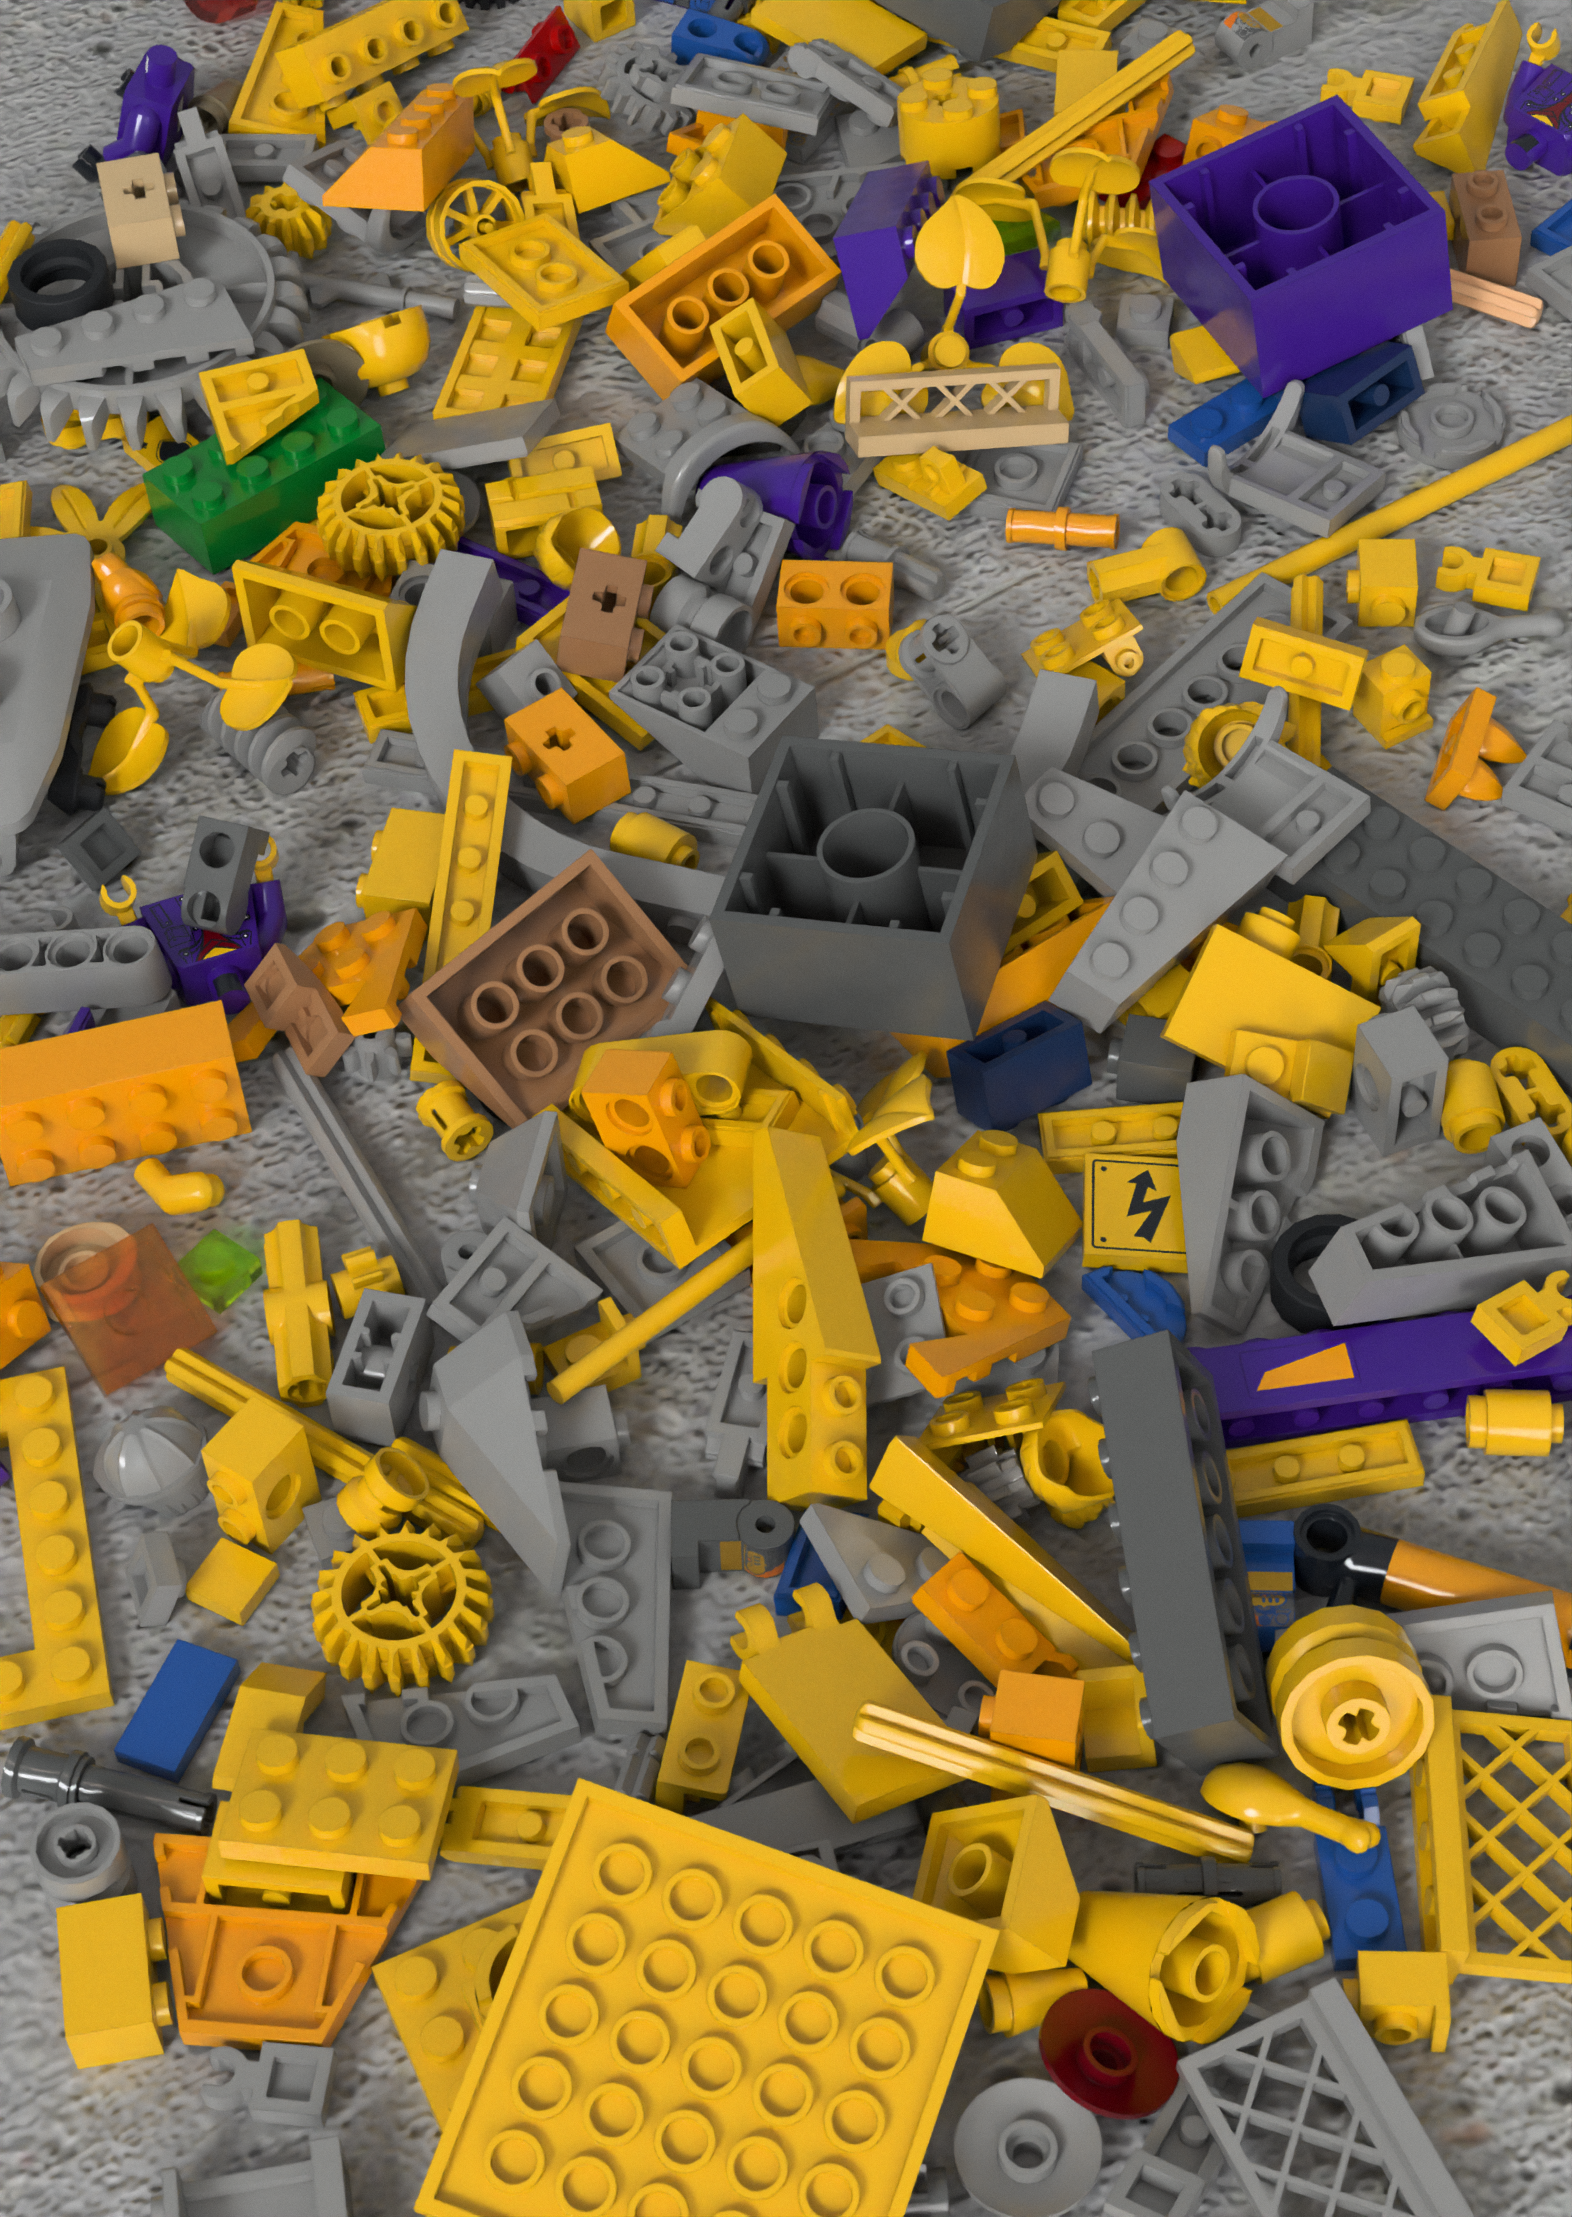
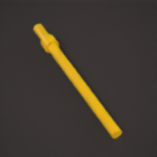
(657, 1318)

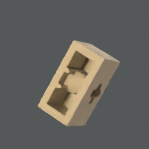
(141, 210)

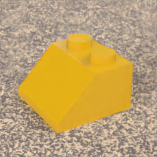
(1001, 1205)

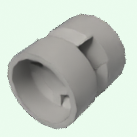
(703, 611)
(81, 1856)

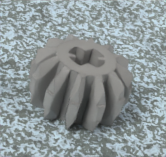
(1434, 1001)

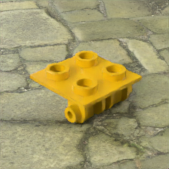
(1103, 629)
(985, 1421)

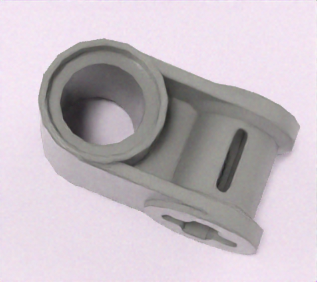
(954, 673)

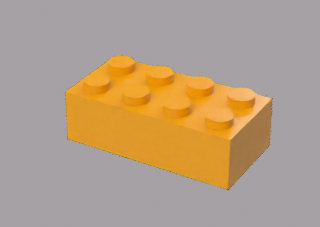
(759, 256)
(119, 1093)

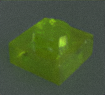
(219, 1270)

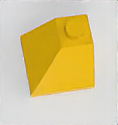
(599, 168)
(1006, 1872)

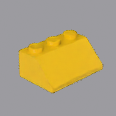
(325, 623)

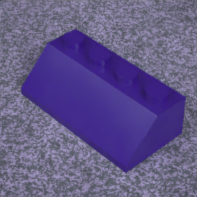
(880, 235)

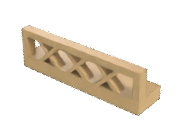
(958, 429)

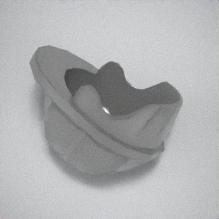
(154, 1461)

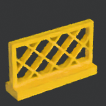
(1443, 1850)

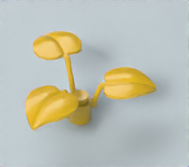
(510, 153)
(951, 250)
(1070, 263)
(194, 620)
(894, 1105)

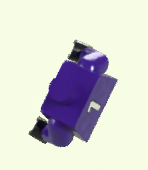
(148, 111)

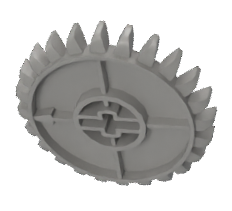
(254, 272)

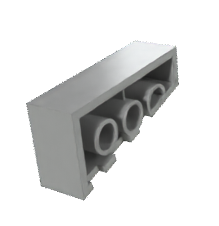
(1182, 885)
(1446, 1247)

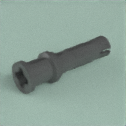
(78, 1779)

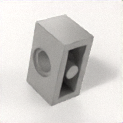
(1398, 1080)

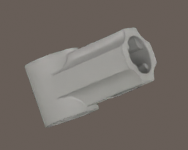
(837, 322)

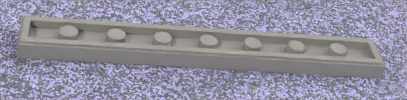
(702, 810)

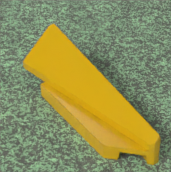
(1469, 92)
(968, 1522)

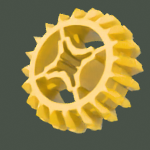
(390, 514)
(384, 1636)

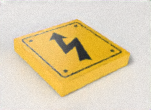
(1132, 1213)

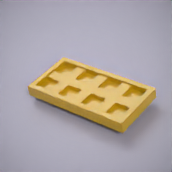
(505, 363)

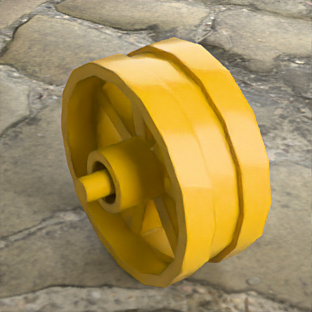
(469, 222)

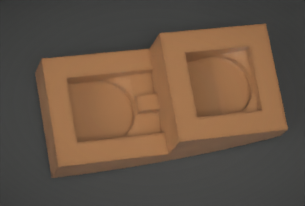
(299, 1004)

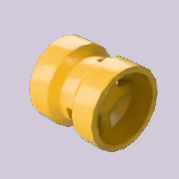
(389, 1487)

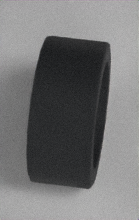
(57, 262)
(1297, 1244)

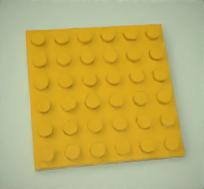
(706, 2033)

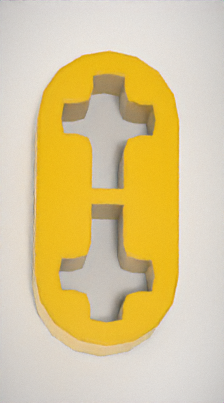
(1541, 1092)

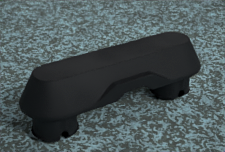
(70, 786)

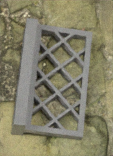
(1359, 2080)

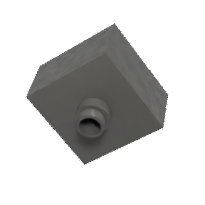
(876, 887)

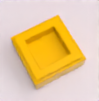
(232, 1581)

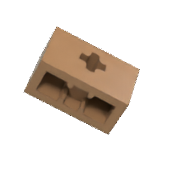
(1485, 226)
(602, 615)

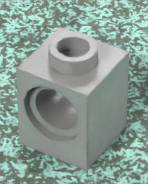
(584, 1435)

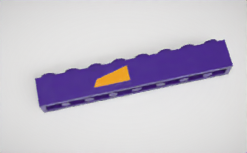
(1368, 1377)

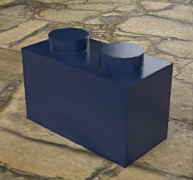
(1360, 393)
(1019, 1067)

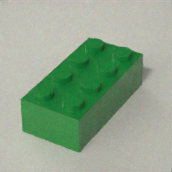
(241, 507)

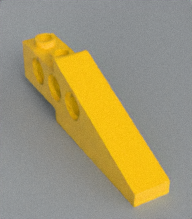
(808, 1327)

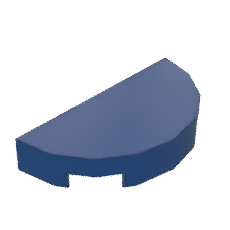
(1137, 1301)

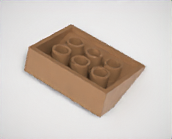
(543, 988)

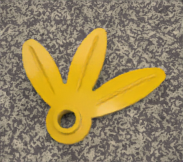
(79, 516)

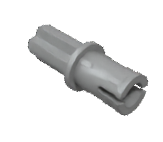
(908, 571)

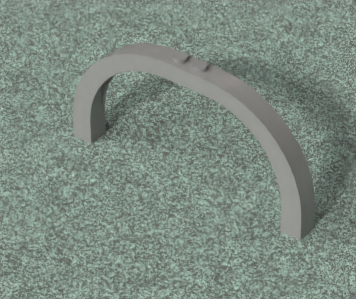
(438, 676)

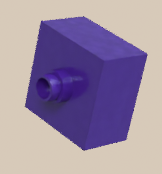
(1302, 245)

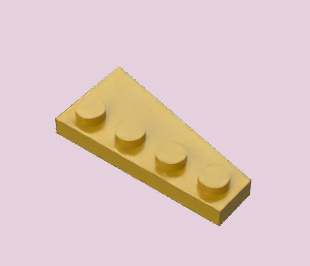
(265, 98)

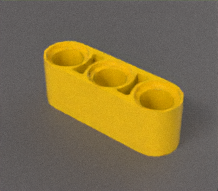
(710, 1062)

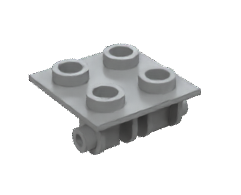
(902, 1312)

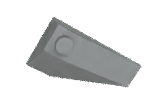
(1239, 1174)

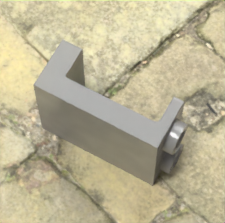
(288, 2190)

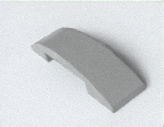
(1180, 2153)

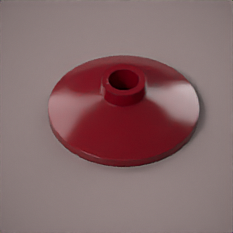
(1107, 2055)

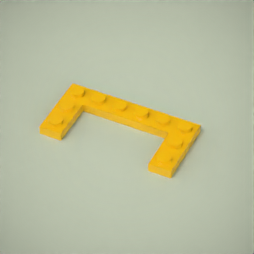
(70, 1658)

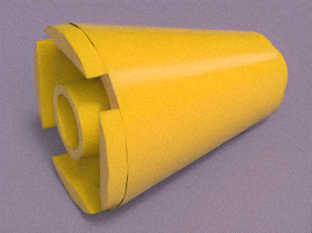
(1169, 1958)

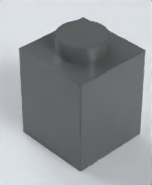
(1148, 1065)

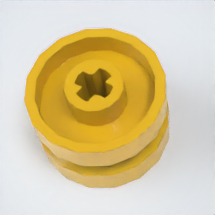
(1349, 1697)

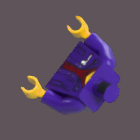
(1540, 110)
(208, 963)

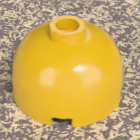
(389, 347)

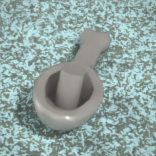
(1465, 629)

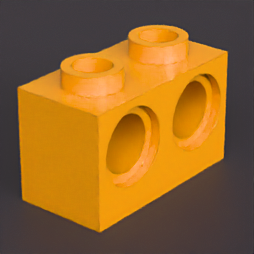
(835, 604)
(647, 1115)

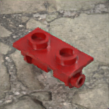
(551, 48)

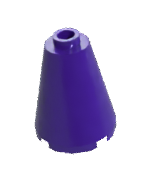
(801, 490)

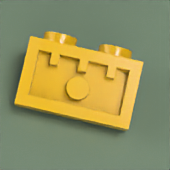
(702, 1737)

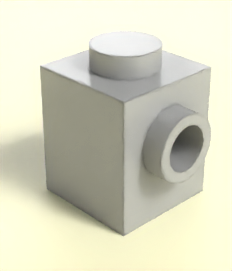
(523, 680)

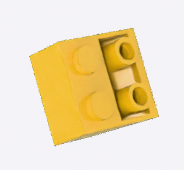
(720, 179)

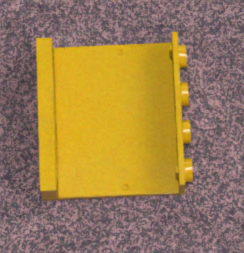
(720, 1195)

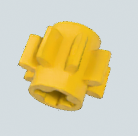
(362, 1272)

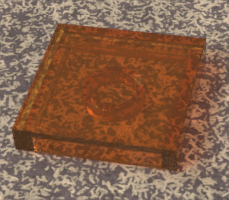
(128, 1309)

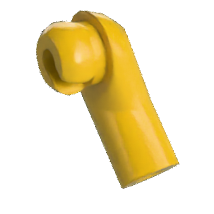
(180, 1192)

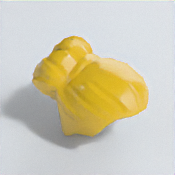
(563, 537)
(1066, 1467)

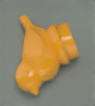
(129, 593)

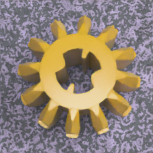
(291, 220)

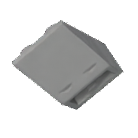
(716, 707)

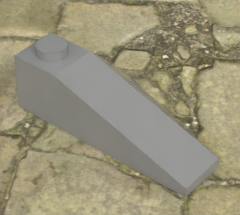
(498, 1444)

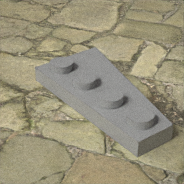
(132, 334)
(620, 1602)

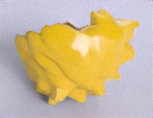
(1219, 736)

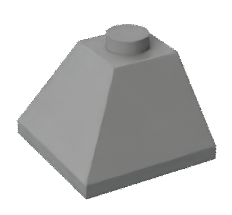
(523, 1179)

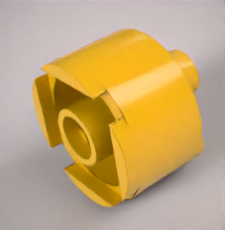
(949, 122)

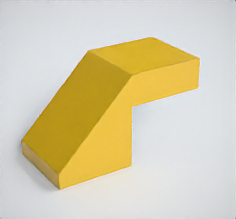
(271, 1700)

